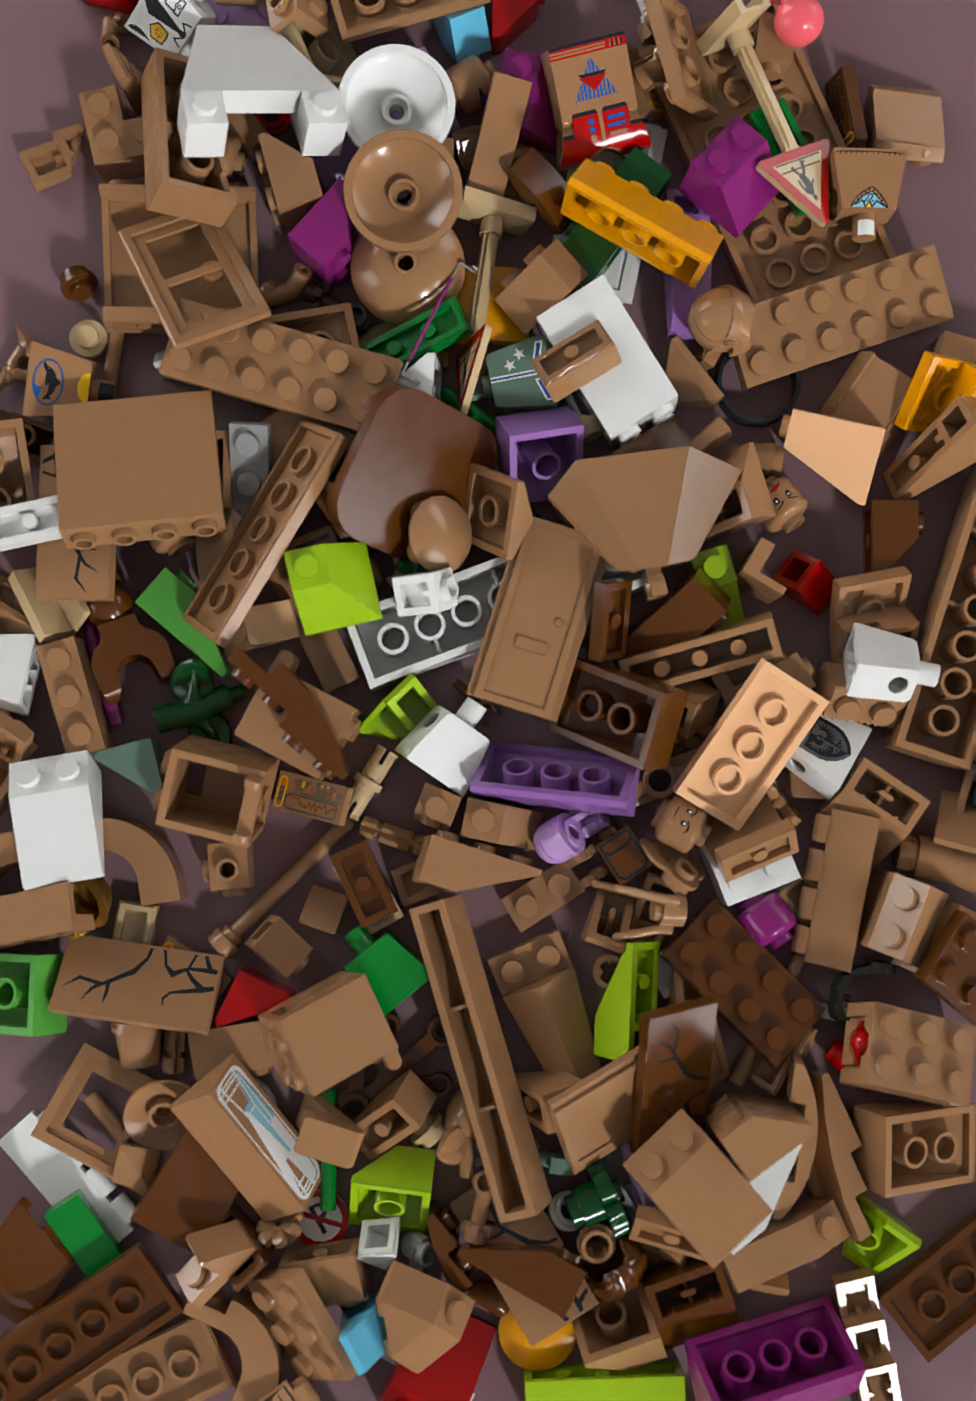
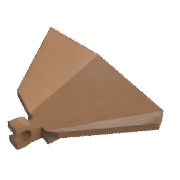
(646, 507)

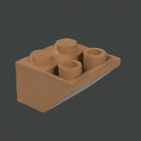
(289, 181)
(749, 498)
(881, 795)

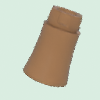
(935, 862)

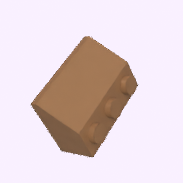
(756, 1128)

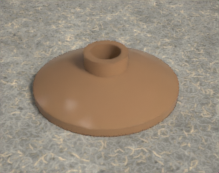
(147, 1122)

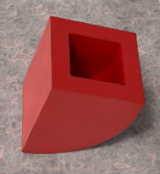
(806, 581)

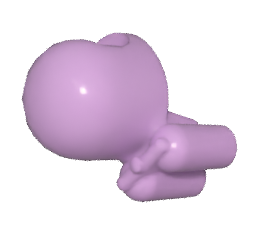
(566, 834)

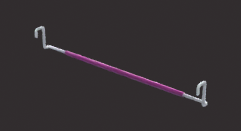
(430, 319)

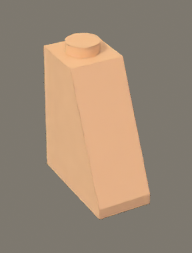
(835, 449)

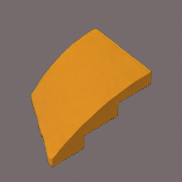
(933, 388)

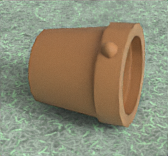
(137, 1045)

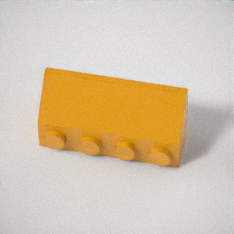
(640, 222)

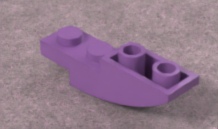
(677, 294)

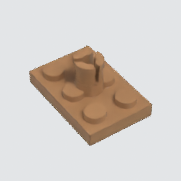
(675, 59)

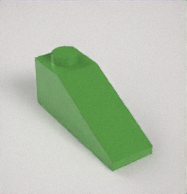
(167, 602)

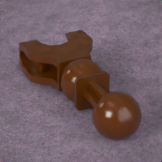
(124, 642)

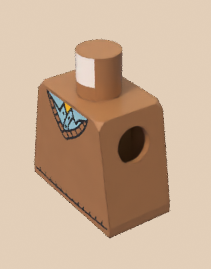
(865, 187)

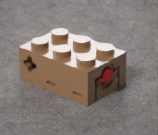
(908, 1054)

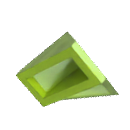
(399, 711)

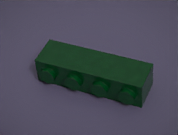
(592, 250)

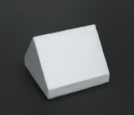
(379, 1241)

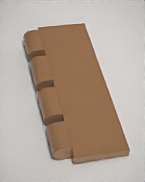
(841, 891)

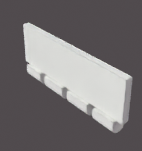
(61, 1175)

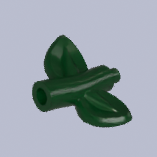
(199, 703)

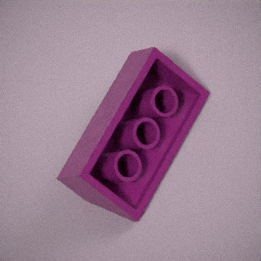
(777, 1357)

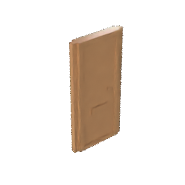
(538, 621)
(598, 1111)

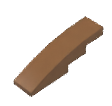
(832, 1158)
(866, 1327)

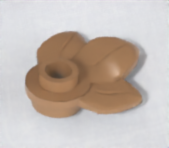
(680, 870)

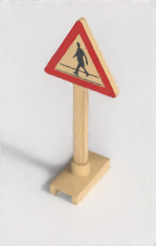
(798, 171)
(495, 216)

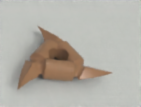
(20, 354)

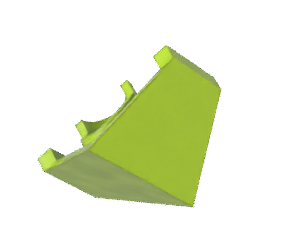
(889, 1240)

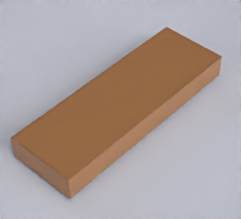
(498, 133)

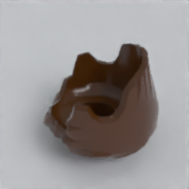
(620, 1272)

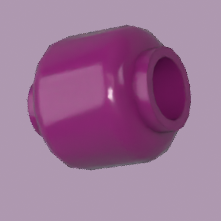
(767, 919)

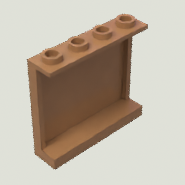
(126, 301)
(137, 469)

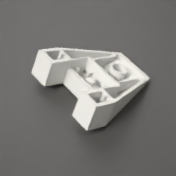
(255, 73)

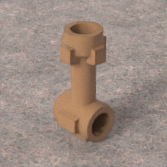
(476, 1229)

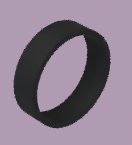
(747, 421)

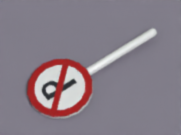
(324, 1225)

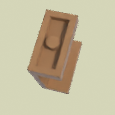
(757, 844)

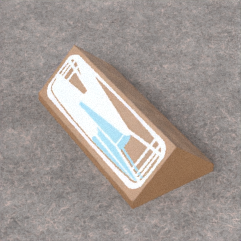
(249, 1140)

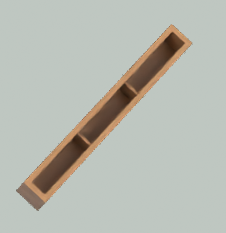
(481, 1059)

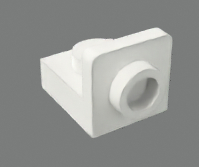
(425, 592)

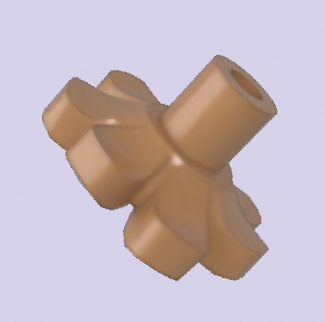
(280, 1231)

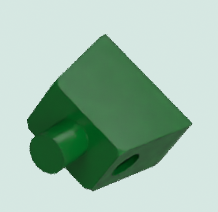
(389, 965)

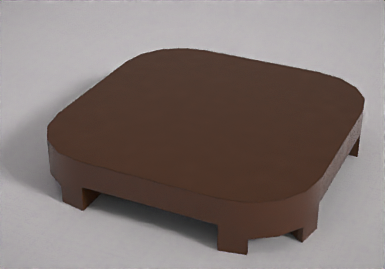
(403, 455)

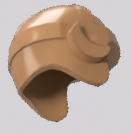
(722, 320)

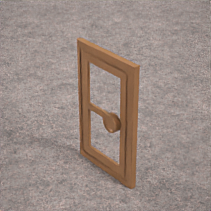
(229, 264)
(50, 1128)

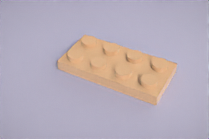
(750, 744)

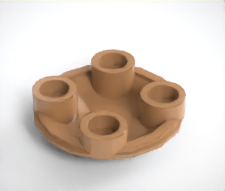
(439, 534)

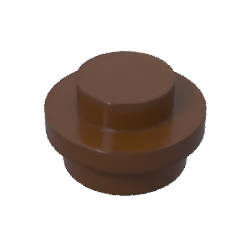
(78, 283)

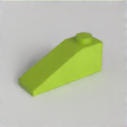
(629, 994)

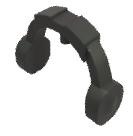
(842, 981)

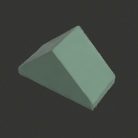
(136, 761)

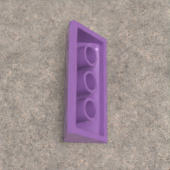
(556, 779)

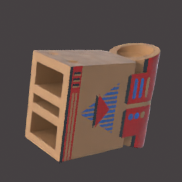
(593, 100)

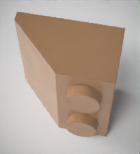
(900, 916)

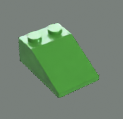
(26, 992)

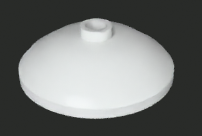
(396, 80)

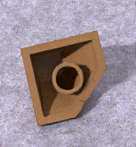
(420, 1316)

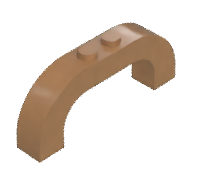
(151, 857)

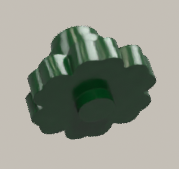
(598, 1201)

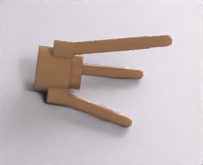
(666, 909)

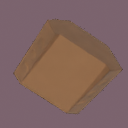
(906, 121)
(870, 394)

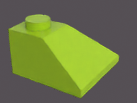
(333, 586)
(395, 1187)

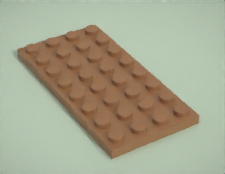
(775, 248)

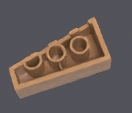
(174, 183)

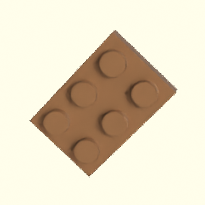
(301, 1324)

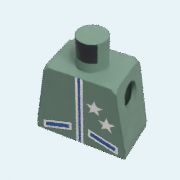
(512, 379)

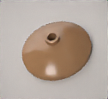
(396, 165)
(402, 294)

